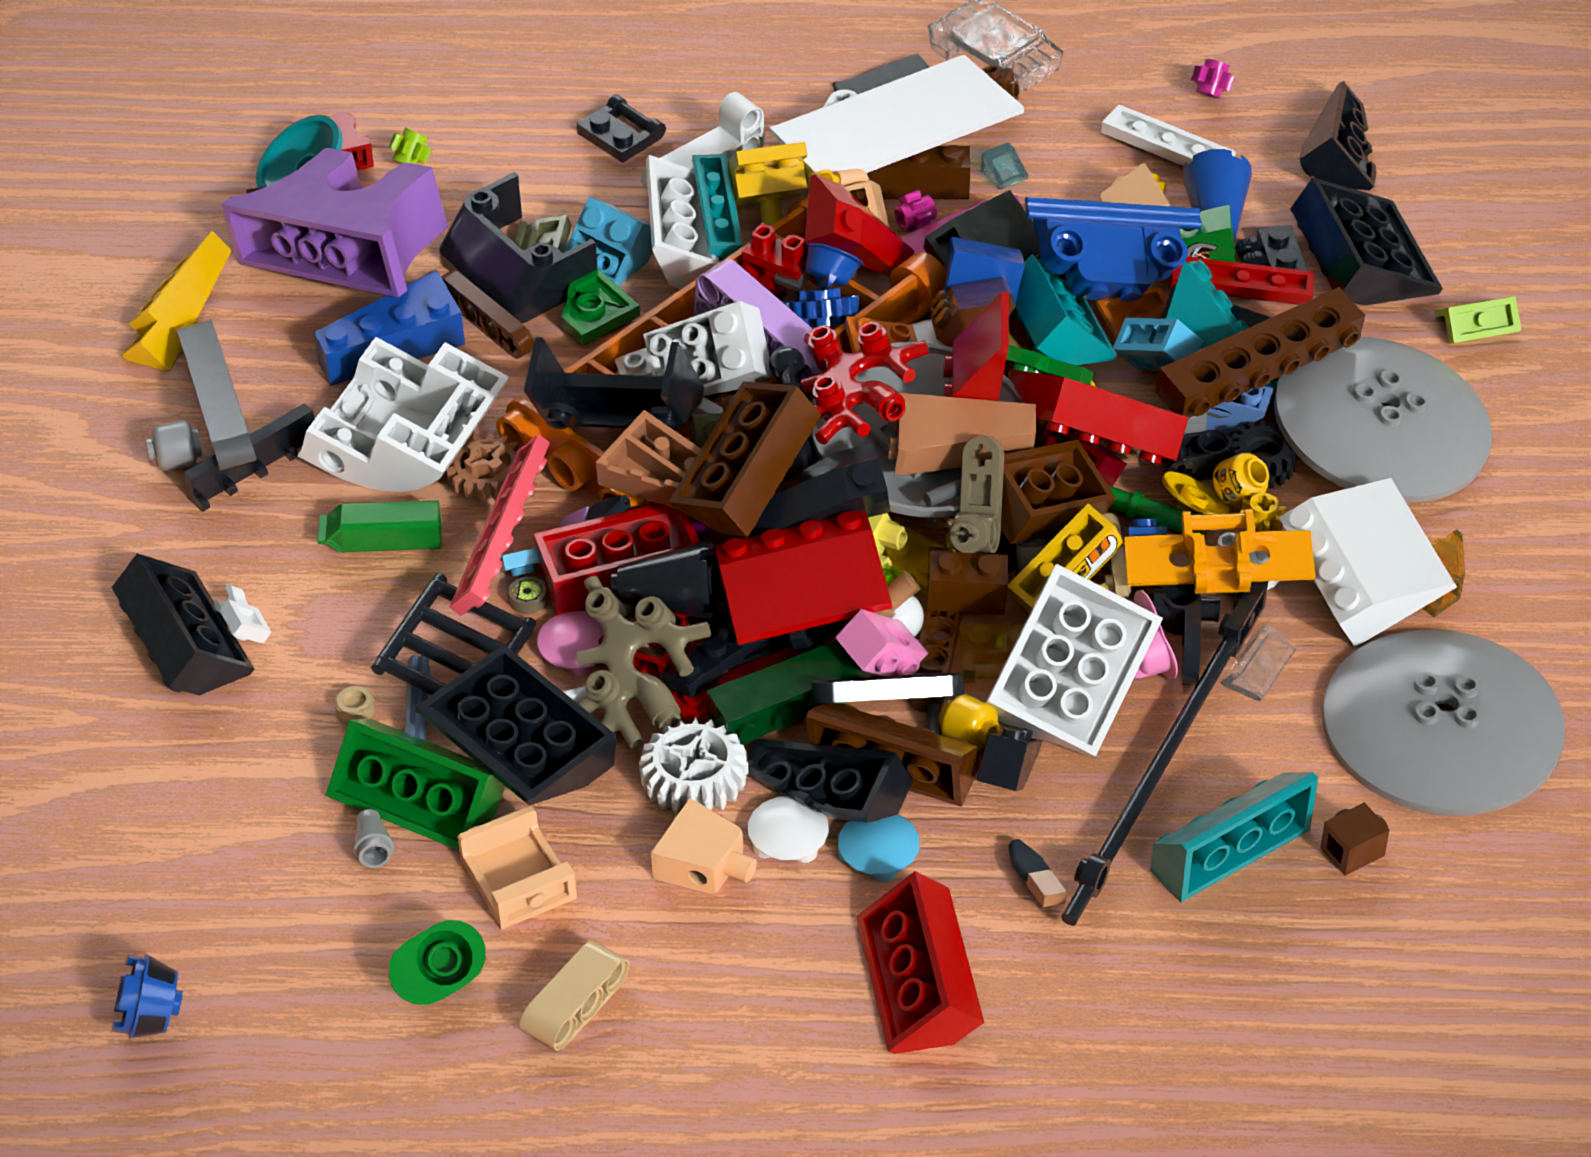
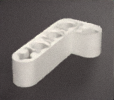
(738, 130)

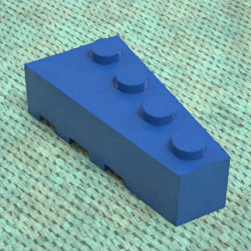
(412, 323)

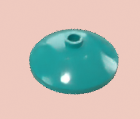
(296, 147)

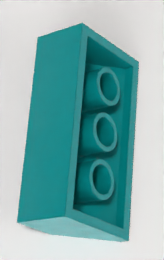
(1058, 319)
(1235, 834)

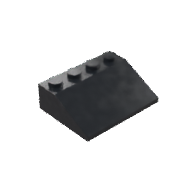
(1363, 244)
(521, 728)

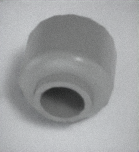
(174, 445)

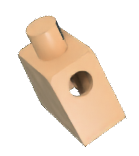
(701, 851)

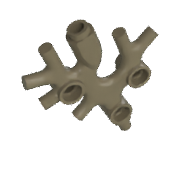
(621, 640)

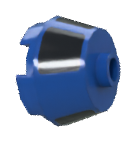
(147, 997)

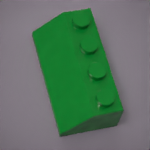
(412, 782)

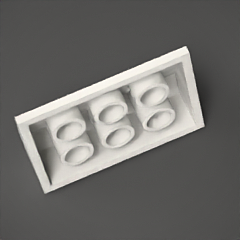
(1370, 557)
(1073, 662)

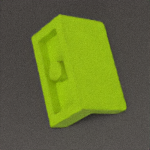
(1481, 319)

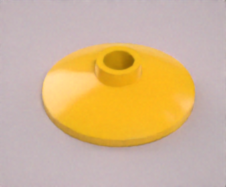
(1193, 495)

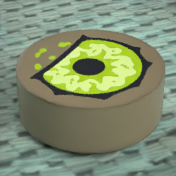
(527, 594)

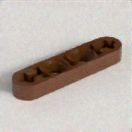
(489, 316)
(937, 649)

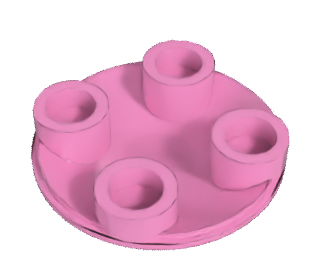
(564, 636)

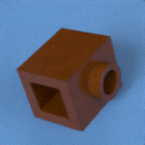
(1355, 838)

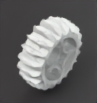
(693, 764)

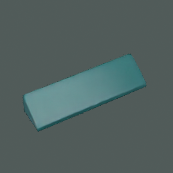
(717, 204)

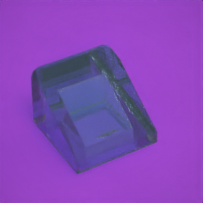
(1003, 166)

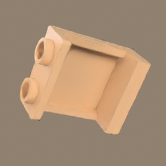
(515, 867)

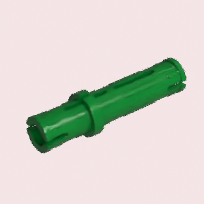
(1139, 507)

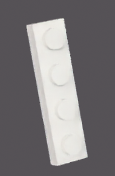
(1155, 136)

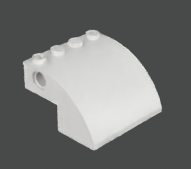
(402, 418)

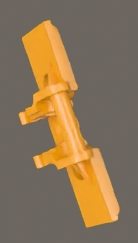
(1219, 567)

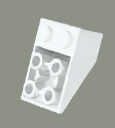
(720, 344)

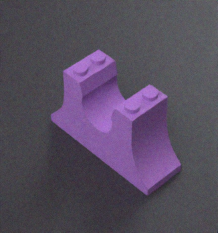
(335, 230)

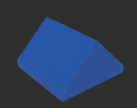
(978, 261)

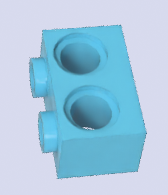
(1155, 342)

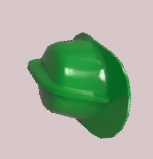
(437, 962)

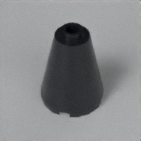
(680, 578)

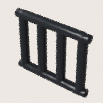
(422, 612)

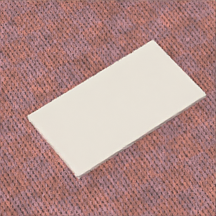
(900, 118)

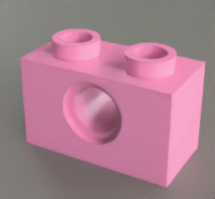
(881, 645)

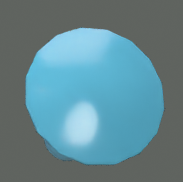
(879, 846)

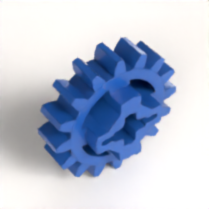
(823, 306)

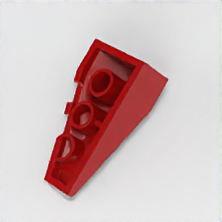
(846, 224)

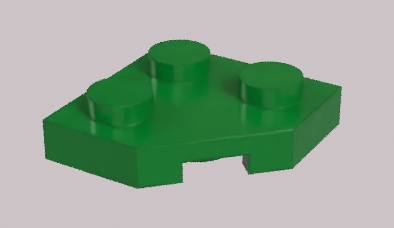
(596, 307)

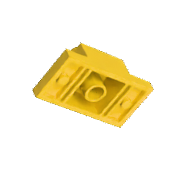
(768, 176)

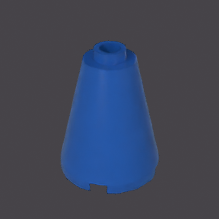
(1218, 180)

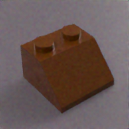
(967, 581)

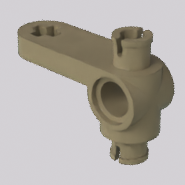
(979, 520)

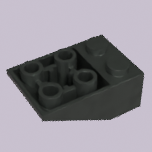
(994, 222)

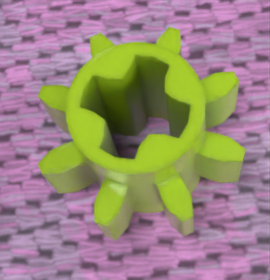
(410, 147)

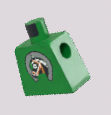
(1214, 237)

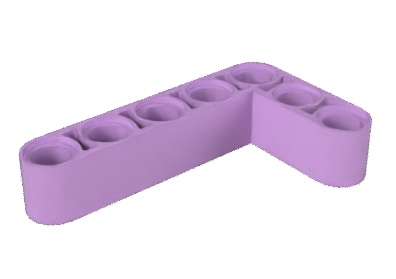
(782, 327)

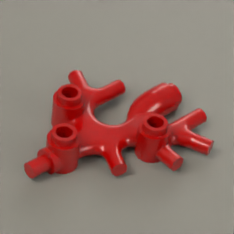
(837, 387)

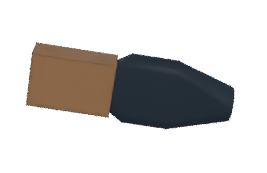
(1037, 873)

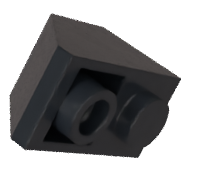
(1009, 758)

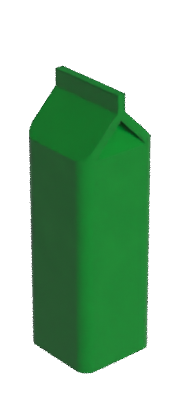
(382, 526)

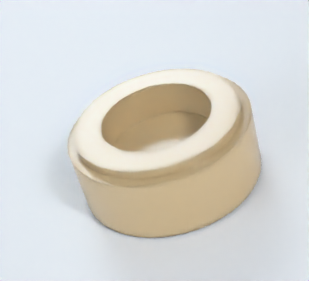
(354, 703)

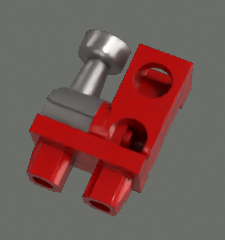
(777, 262)

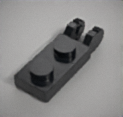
(709, 661)

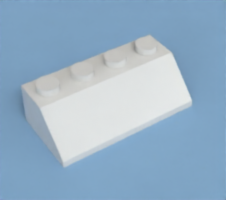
(676, 222)

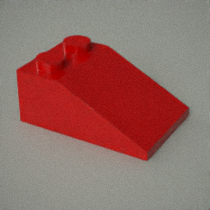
(980, 354)

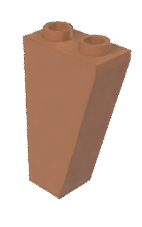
(938, 427)

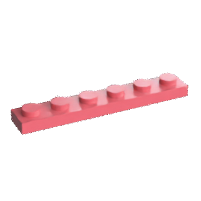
(496, 534)

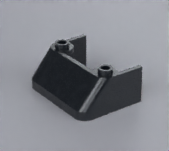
(516, 279)
(611, 398)

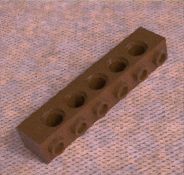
(1260, 354)

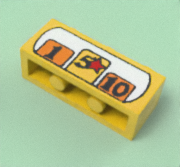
(1079, 547)

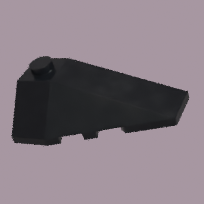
(834, 485)
(833, 779)

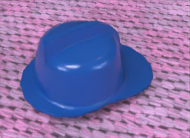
(830, 265)

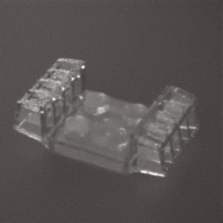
(996, 39)

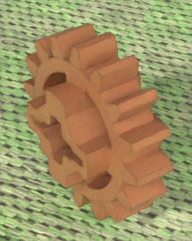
(485, 466)

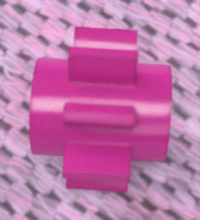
(1212, 78)
(915, 211)

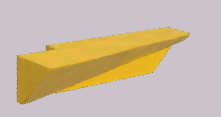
(176, 305)

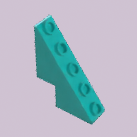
(1204, 308)

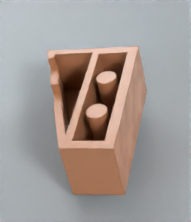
(647, 460)

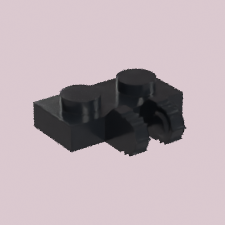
(1273, 248)

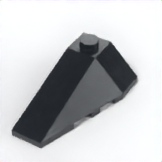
(1337, 143)

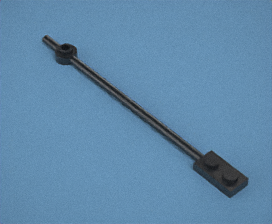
(1235, 629)

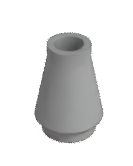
(372, 841)

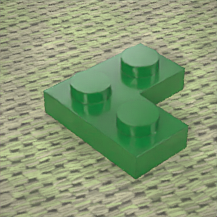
(1037, 363)

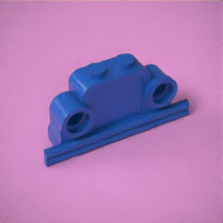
(1110, 245)

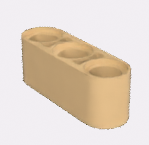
(574, 995)

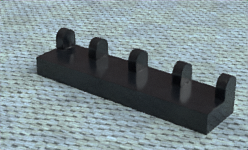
(269, 444)

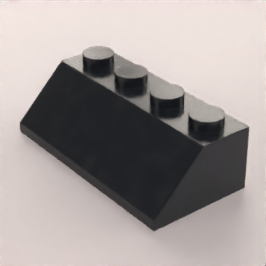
(180, 626)

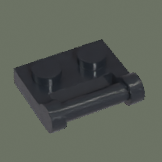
(616, 137)

